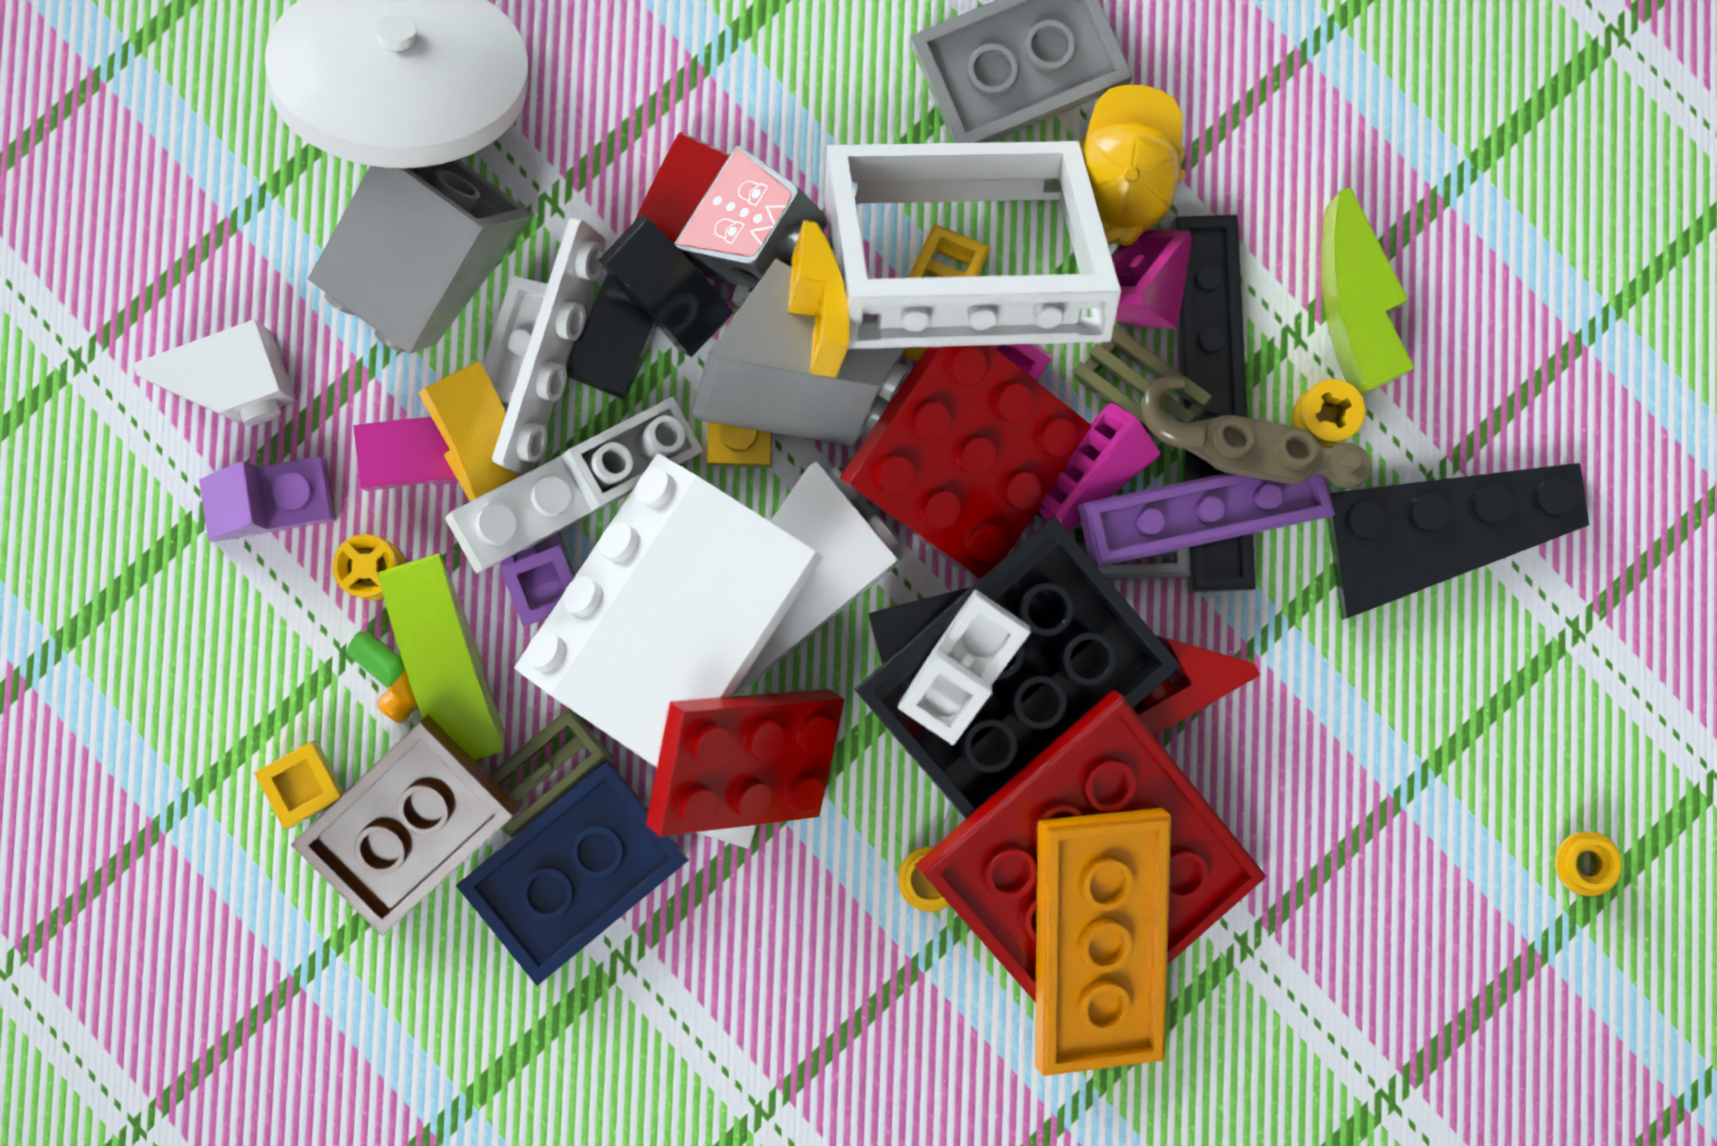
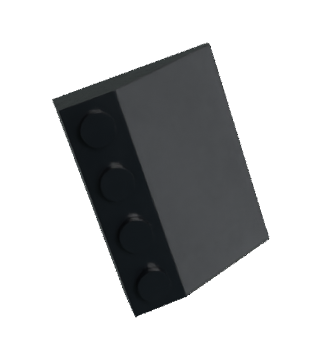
(1076, 653)

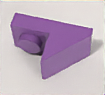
(266, 498)

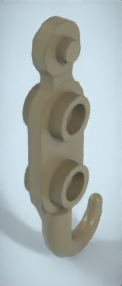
(1253, 445)

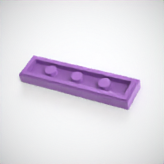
(1196, 514)

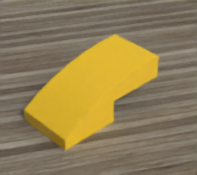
(820, 292)
(470, 423)

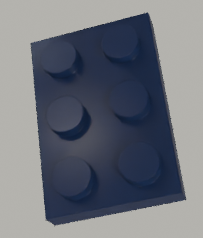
(571, 873)

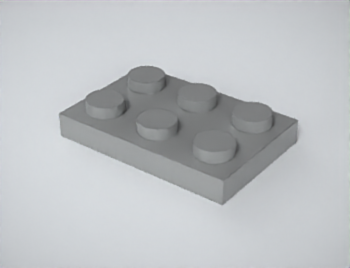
(1017, 64)

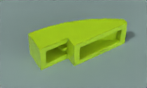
(1359, 296)
(441, 654)

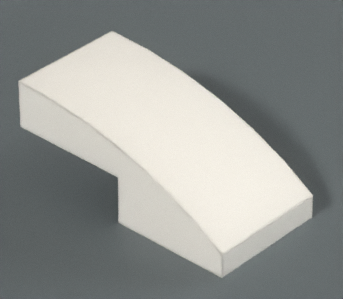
(964, 667)

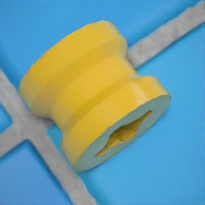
(1320, 419)
(359, 559)

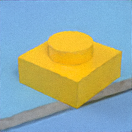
(738, 446)
(300, 784)

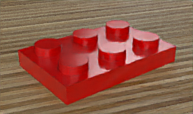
(743, 761)

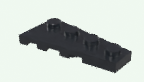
(1430, 531)

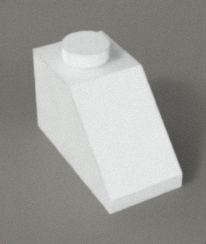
(227, 373)

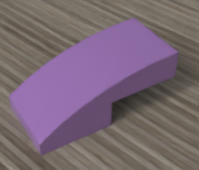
(538, 578)

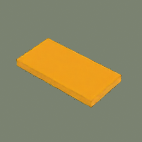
(1101, 940)

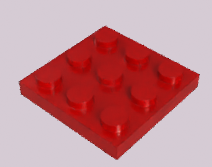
(966, 453)

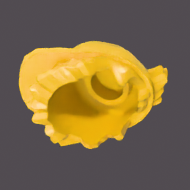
(1133, 159)

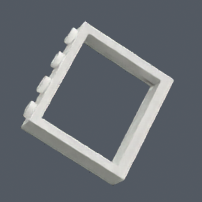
(977, 307)

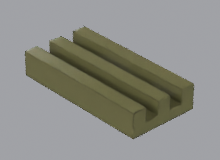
(1103, 355)
(583, 737)

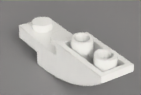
(570, 485)

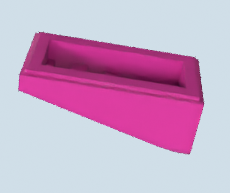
(1101, 465)

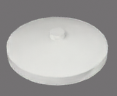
(397, 78)

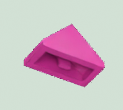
(1152, 278)

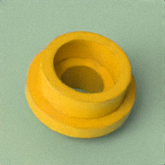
(1606, 869)

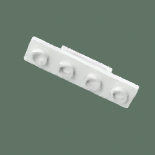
(535, 342)

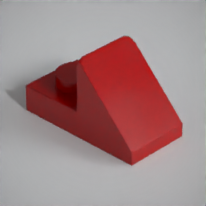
(1201, 680)

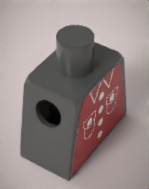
(746, 222)

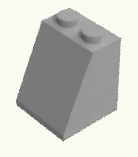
(416, 249)
(763, 380)

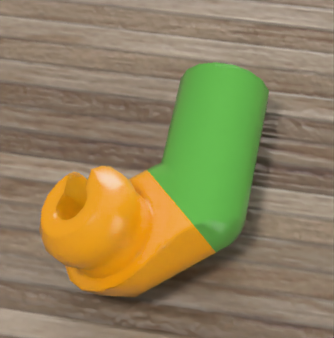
(389, 671)

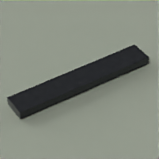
(1214, 359)

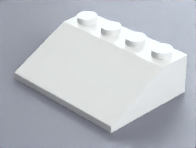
(666, 607)

